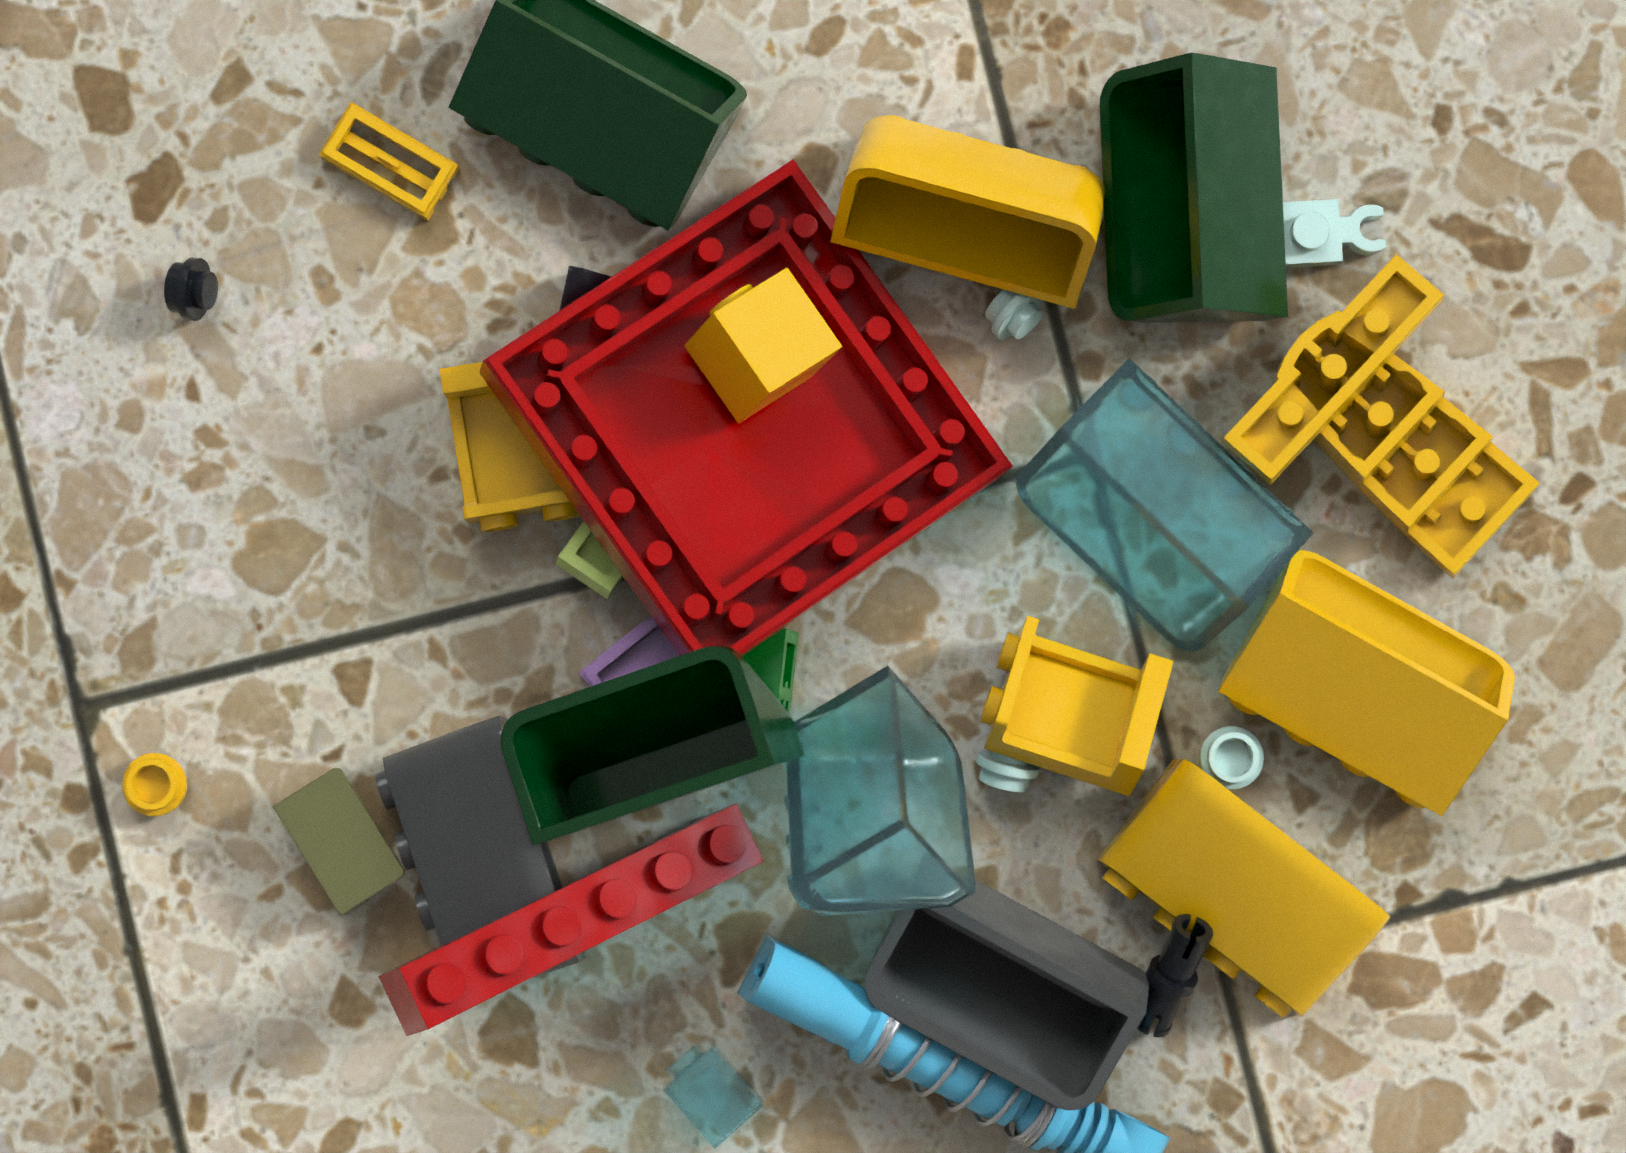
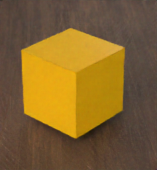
(762, 344)

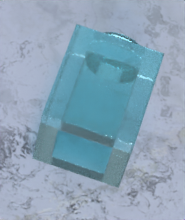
(711, 1093)

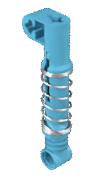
(841, 1013)

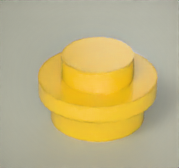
(154, 784)

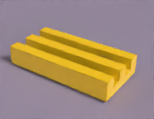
(434, 189)

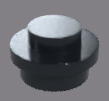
(190, 288)

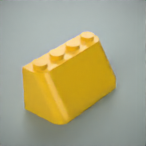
(970, 209)
(1371, 682)
(1262, 893)

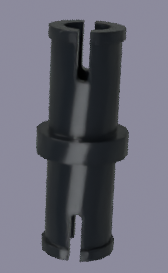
(1174, 973)

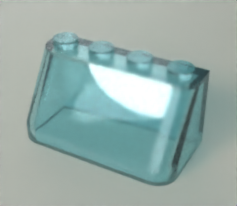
(1160, 509)
(877, 806)

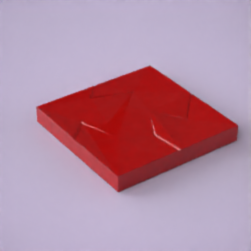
(760, 518)

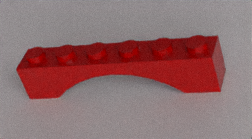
(570, 920)

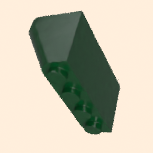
(599, 102)
(1193, 191)
(644, 741)

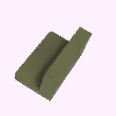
(339, 840)

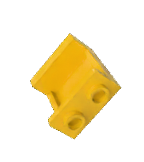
(495, 461)
(1074, 710)

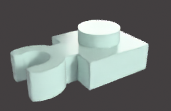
(1317, 232)

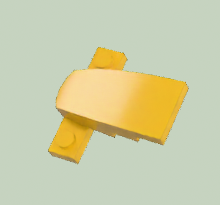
(1386, 424)

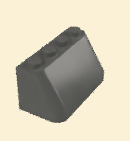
(465, 832)
(1010, 993)

